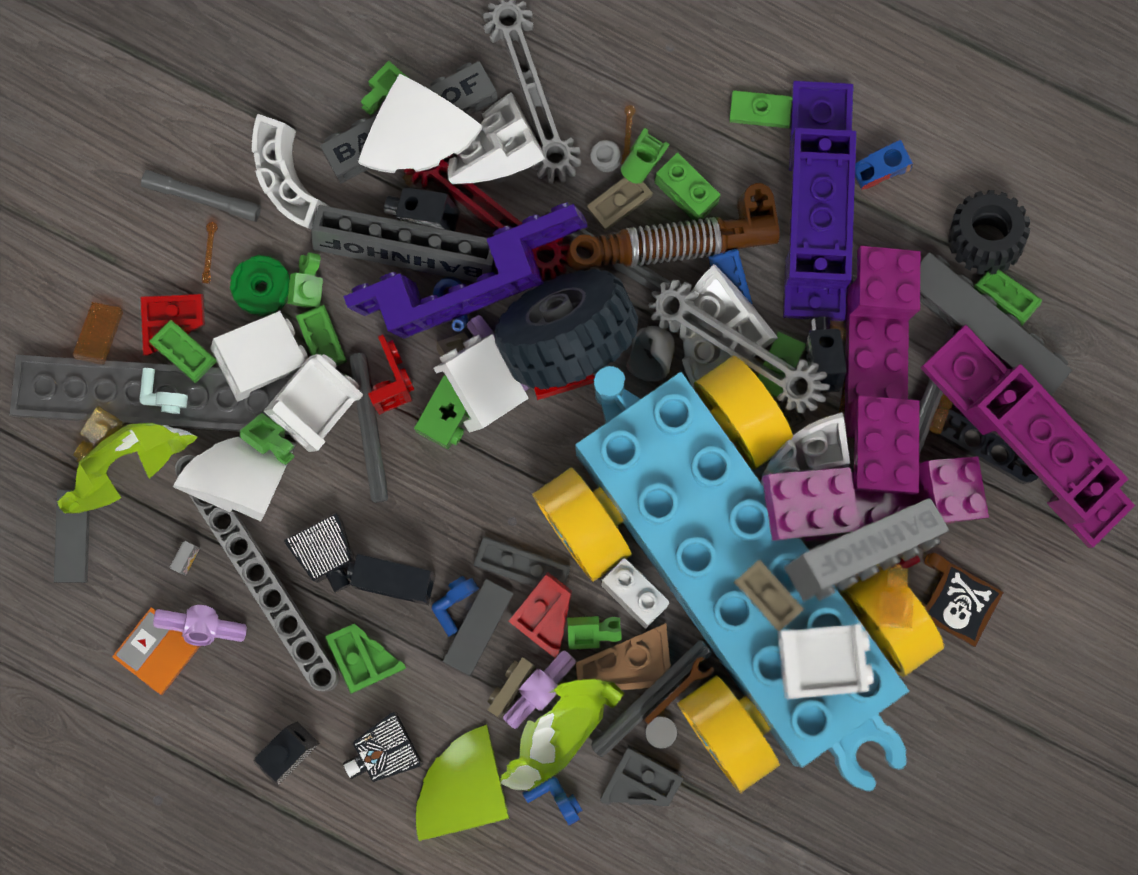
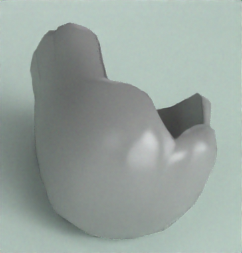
(662, 347)

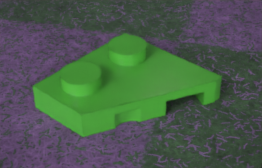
(361, 658)

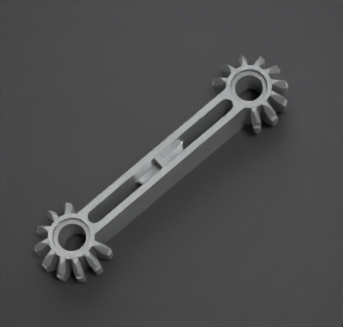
(531, 87)
(738, 346)

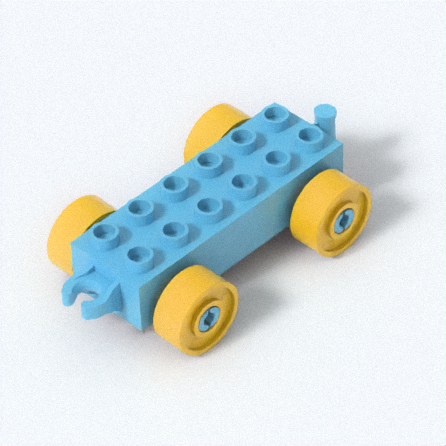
(688, 497)

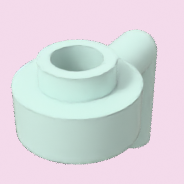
(169, 401)

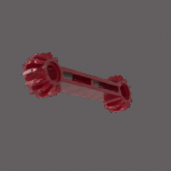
(490, 213)

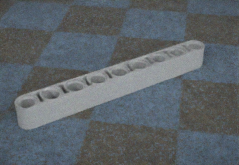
(261, 589)

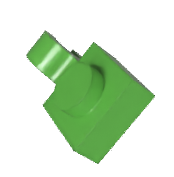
(381, 85)
(304, 287)
(266, 434)
(588, 632)

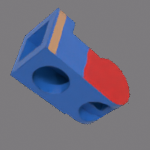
(882, 165)

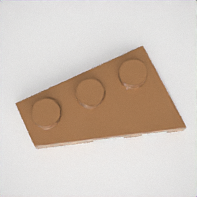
(631, 663)

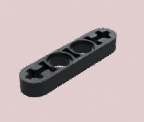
(985, 447)

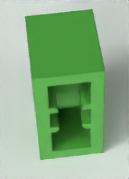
(687, 188)
(432, 421)

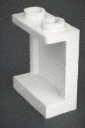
(258, 354)
(481, 381)
(313, 401)
(635, 593)
(824, 661)

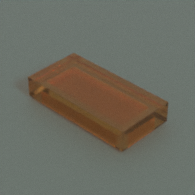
(98, 333)

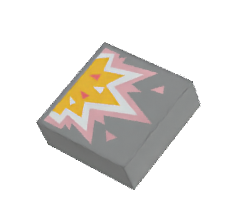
(184, 558)

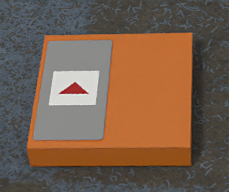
(155, 653)

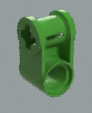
(643, 157)

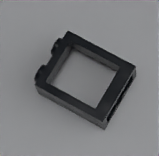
(391, 579)

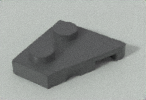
(641, 781)

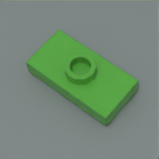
(760, 109)
(1009, 295)
(321, 334)
(183, 351)
(789, 351)

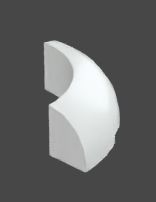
(276, 172)

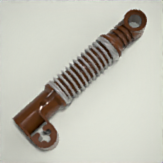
(709, 237)

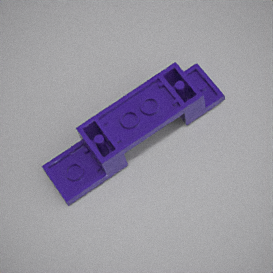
(821, 201)
(517, 269)

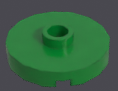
(249, 275)

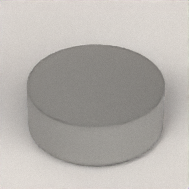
(606, 155)
(661, 732)

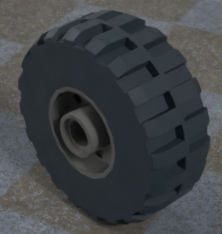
(566, 329)

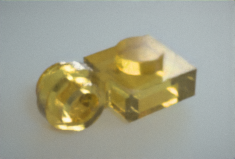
(97, 428)
(896, 607)

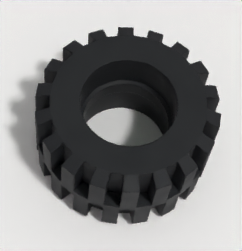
(993, 211)

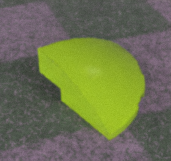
(461, 788)

